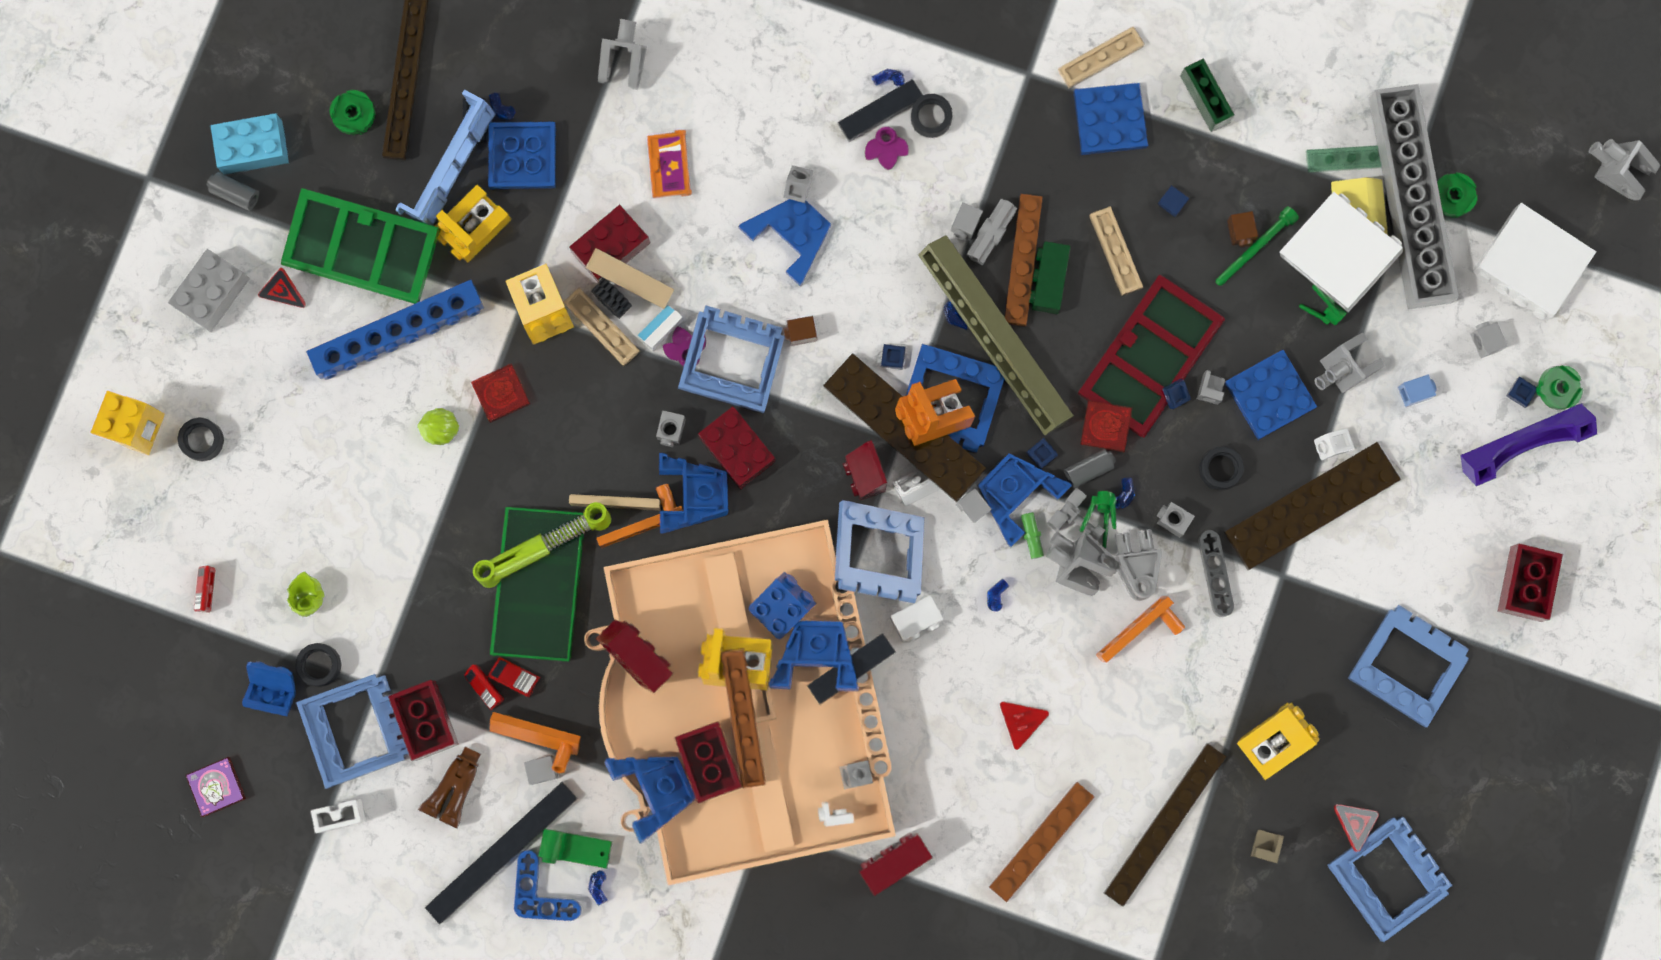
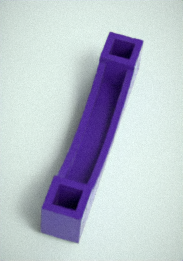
(1569, 425)

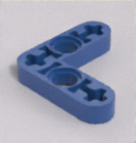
(531, 895)

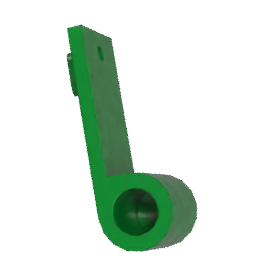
(574, 848)

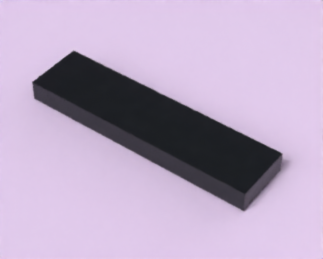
(880, 110)
(863, 661)

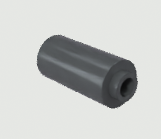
(233, 191)
(1090, 468)

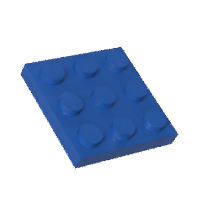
(1110, 118)
(522, 155)
(1270, 394)

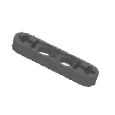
(1220, 572)

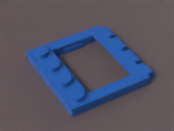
(969, 370)

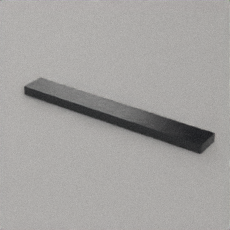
(500, 853)

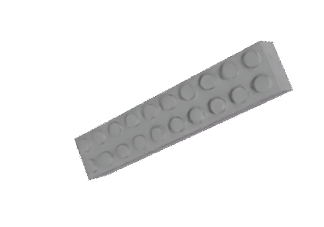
(1413, 196)

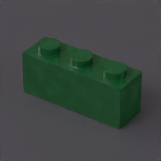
(1207, 95)
(1049, 277)

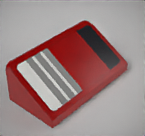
(204, 589)
(514, 677)
(483, 687)

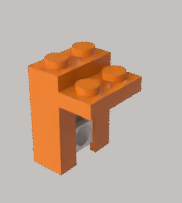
(926, 412)

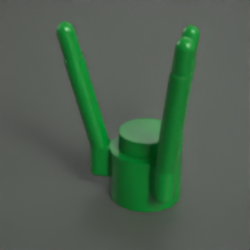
(1333, 311)
(1105, 503)

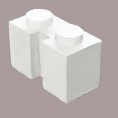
(917, 618)
(329, 819)

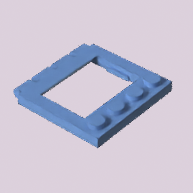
(723, 389)
(868, 581)
(1392, 691)
(323, 741)
(1364, 897)

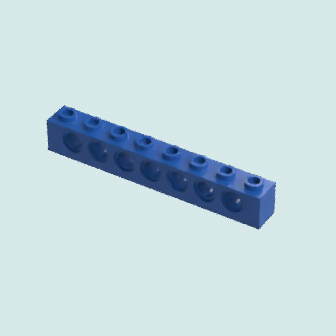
(321, 355)

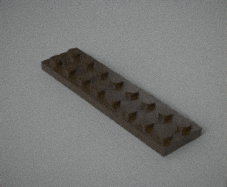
(875, 404)
(1312, 506)

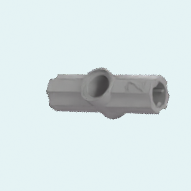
(991, 231)

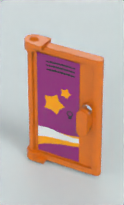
(669, 156)

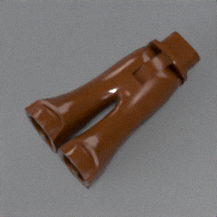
(458, 776)

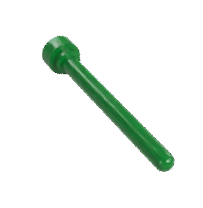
(1286, 218)

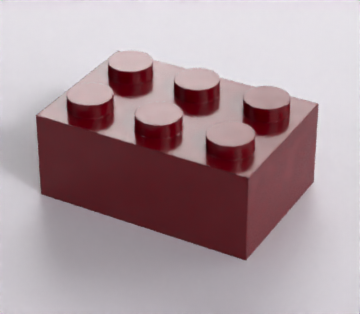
(614, 235)
(736, 447)
(1530, 582)
(635, 655)
(423, 720)
(708, 762)
(895, 863)

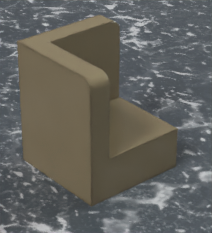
(1267, 846)

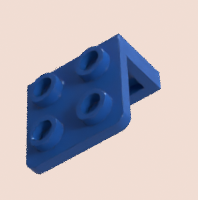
(782, 605)
(269, 688)

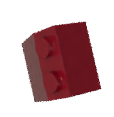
(865, 472)

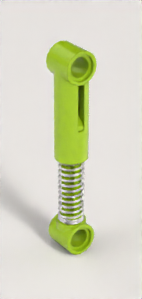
(539, 546)

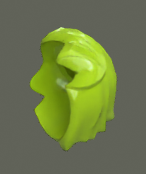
(438, 426)
(305, 595)

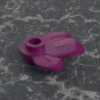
(886, 150)
(679, 348)

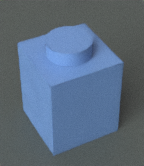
(1417, 390)

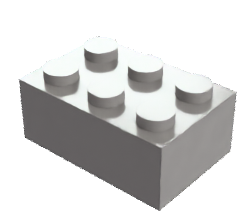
(209, 290)

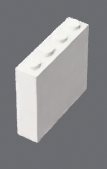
(1342, 251)
(1534, 262)

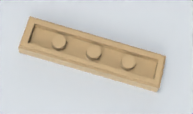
(1101, 57)
(1116, 251)
(629, 278)
(601, 326)
(616, 502)

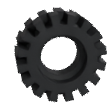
(611, 298)

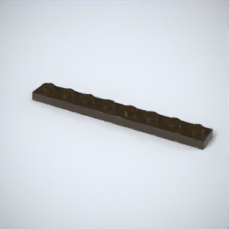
(405, 79)
(1164, 825)

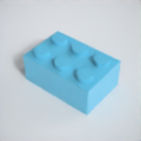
(249, 144)

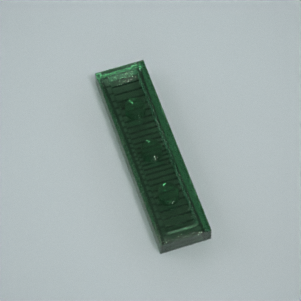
(1343, 159)

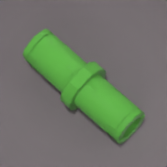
(1032, 535)

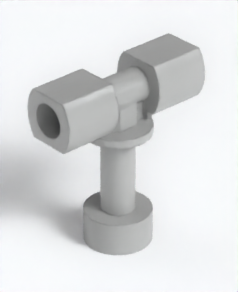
(1070, 513)

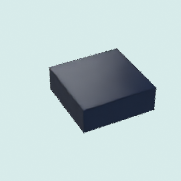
(1173, 201)
(893, 356)
(1522, 392)
(1176, 394)
(1042, 453)

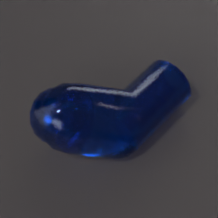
(889, 74)
(500, 110)
(952, 316)
(1127, 495)
(994, 595)
(595, 885)

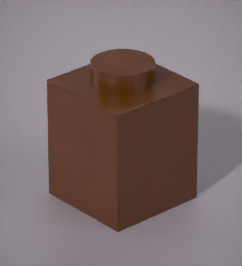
(1242, 229)
(800, 331)

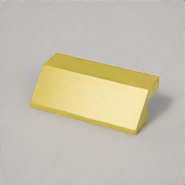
(1365, 194)

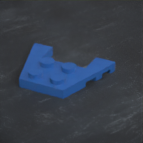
(799, 226)
(1009, 486)
(703, 493)
(817, 646)
(663, 787)

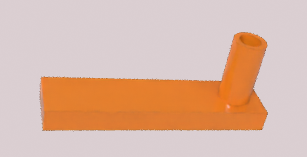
(668, 504)
(1157, 609)
(537, 734)

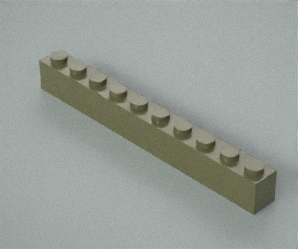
(995, 335)

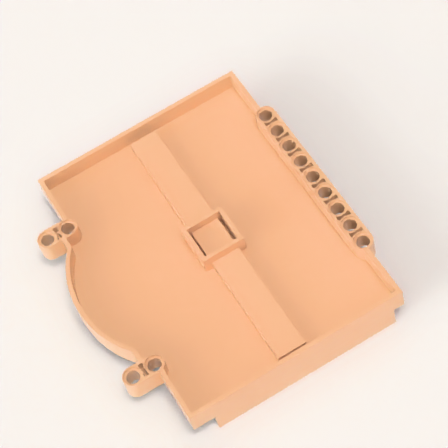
(802, 744)

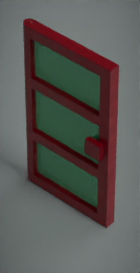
(1152, 352)

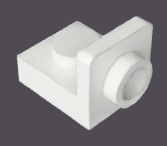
(1334, 444)
(838, 818)

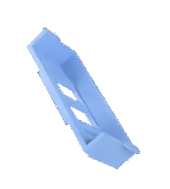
(452, 162)

